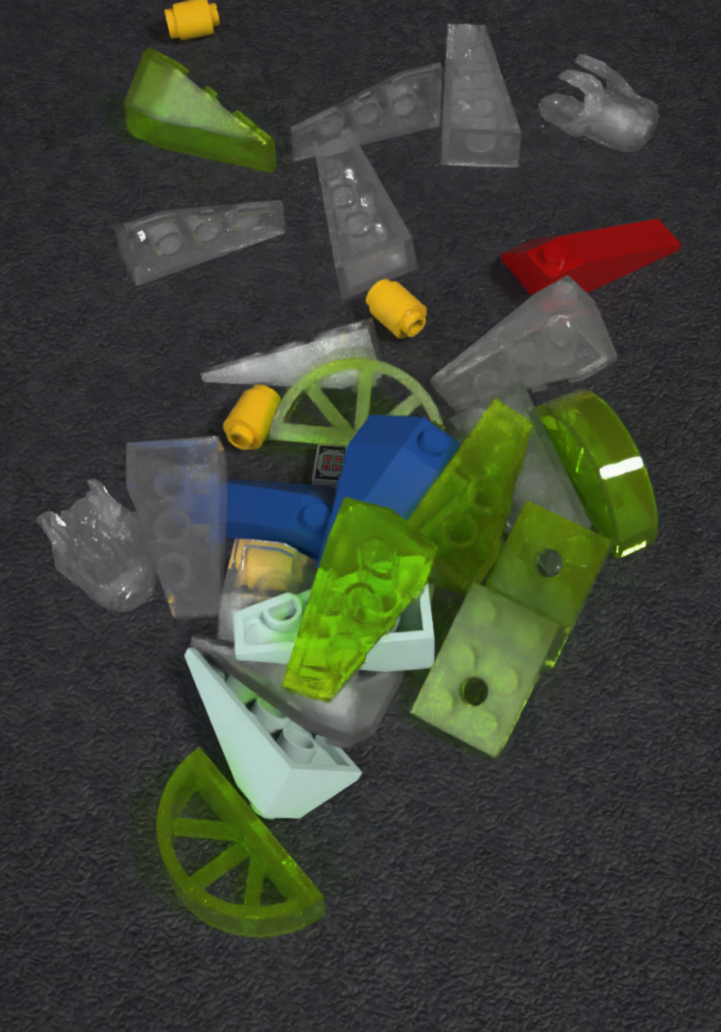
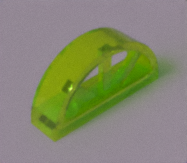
(342, 431)
(603, 468)
(239, 824)

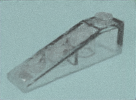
(189, 236)

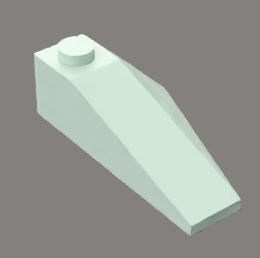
(270, 629)
(269, 755)

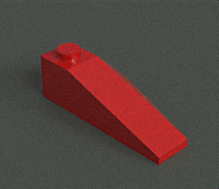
(590, 255)

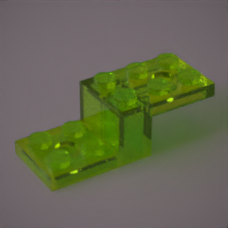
(511, 629)

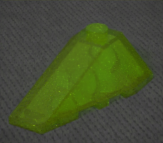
(183, 118)
(473, 499)
(362, 585)

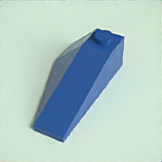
(392, 464)
(280, 513)

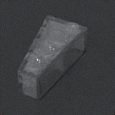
(477, 109)
(362, 221)

